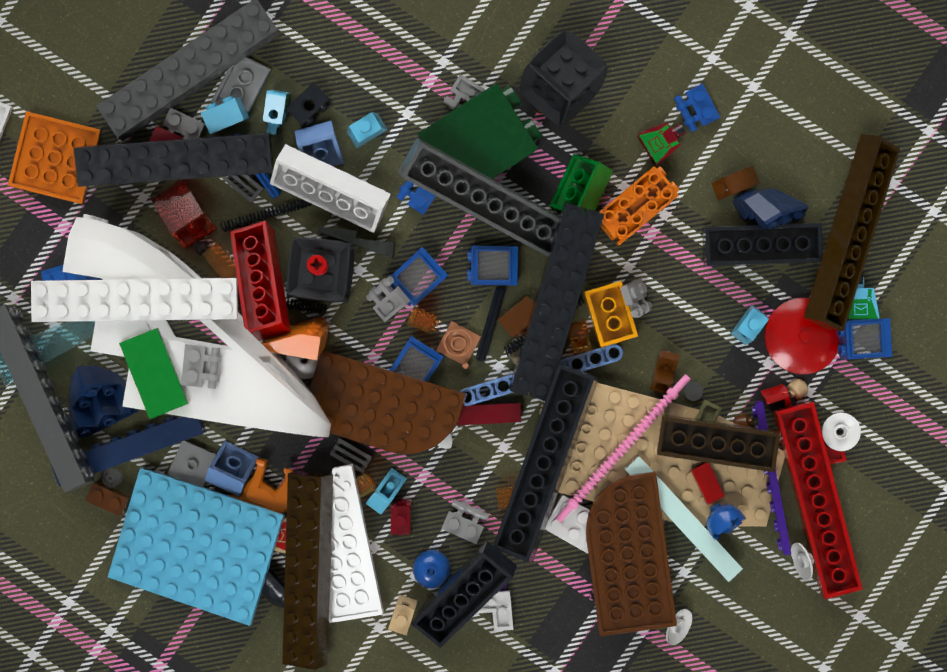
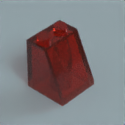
(183, 214)

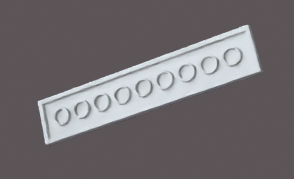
(134, 300)

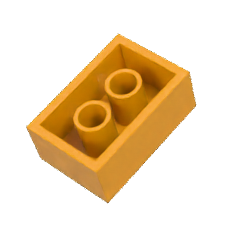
(610, 314)

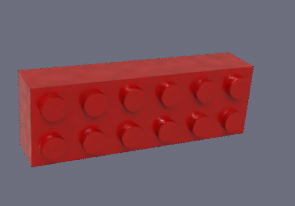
(260, 281)

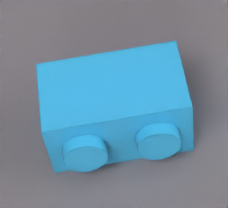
(225, 114)

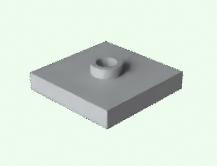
(191, 463)

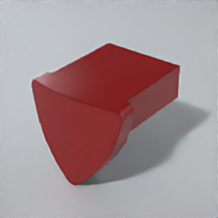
(776, 394)

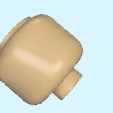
(797, 389)

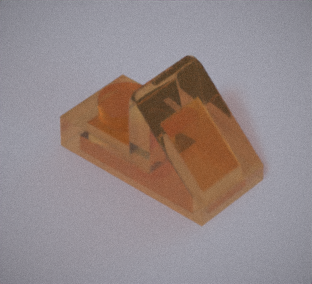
(365, 484)

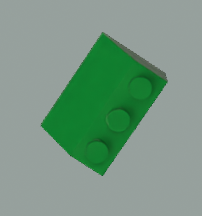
(582, 184)

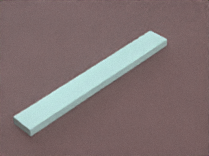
(690, 525)

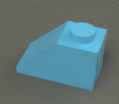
(386, 491)

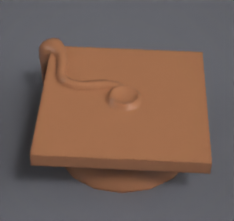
(458, 344)

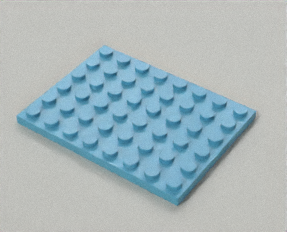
(196, 546)

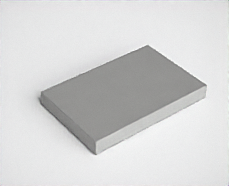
(242, 81)

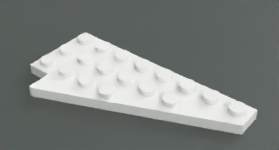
(352, 569)

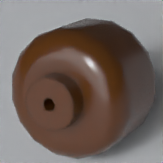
(743, 420)

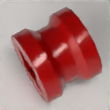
(320, 267)

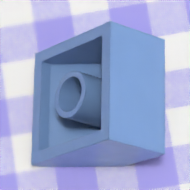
(320, 143)
(231, 468)

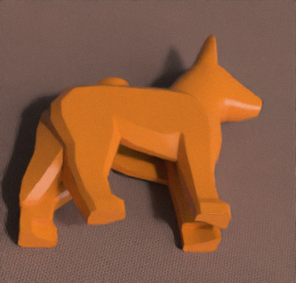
(263, 494)

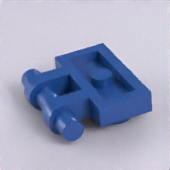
(702, 106)
(419, 200)

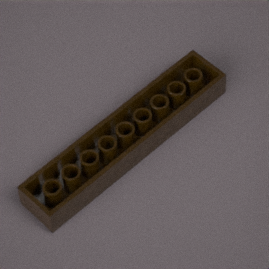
(852, 232)
(307, 569)

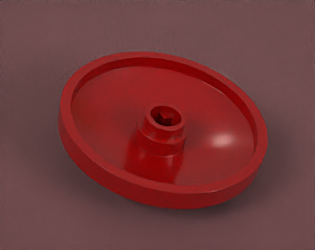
(797, 342)

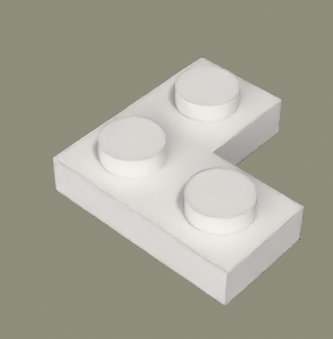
(502, 610)

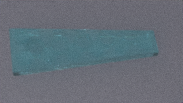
(54, 342)

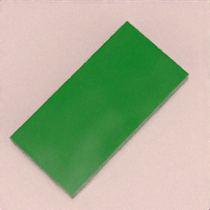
(153, 373)

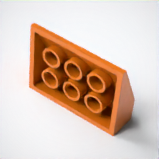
(304, 341)

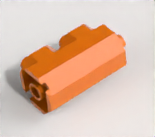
(638, 204)

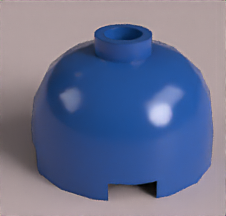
(723, 519)
(433, 561)

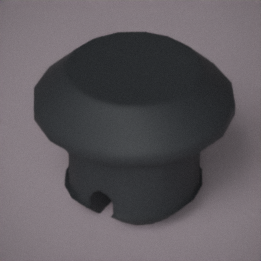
(200, 246)

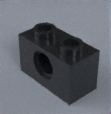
(311, 94)

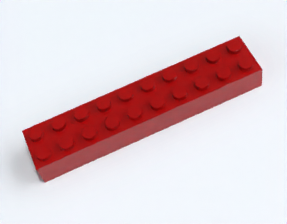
(817, 500)

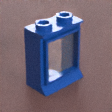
(493, 265)
(418, 276)
(865, 339)
(417, 360)

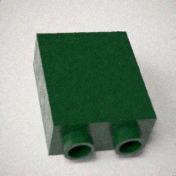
(485, 132)

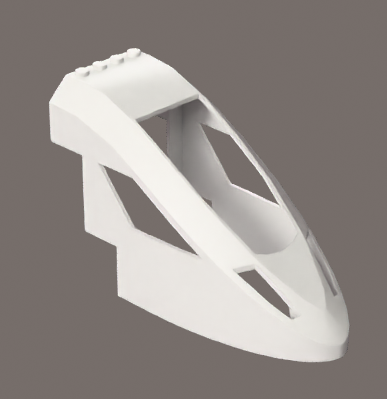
(253, 383)

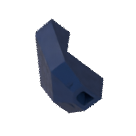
(769, 207)
(96, 400)

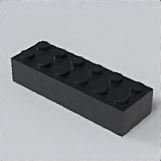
(762, 247)
(464, 594)

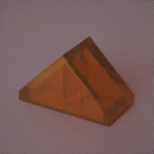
(579, 337)

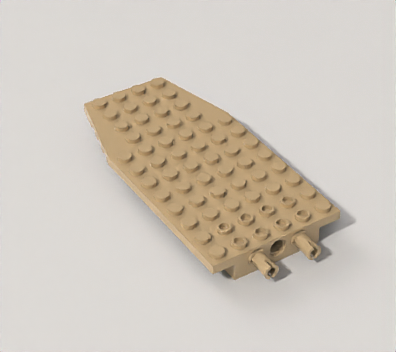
(609, 421)

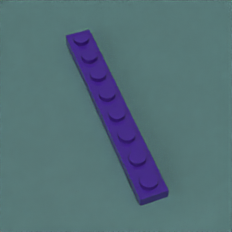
(773, 488)

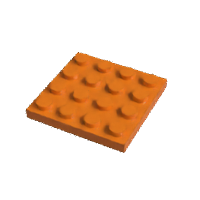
(46, 157)

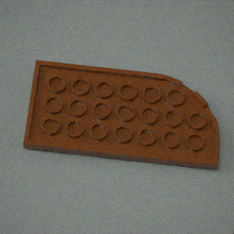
(383, 405)
(629, 557)

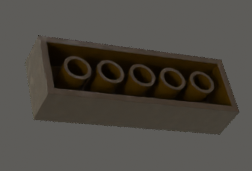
(718, 443)

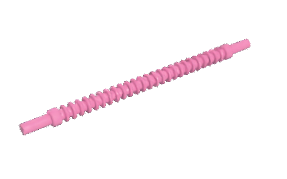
(672, 393)

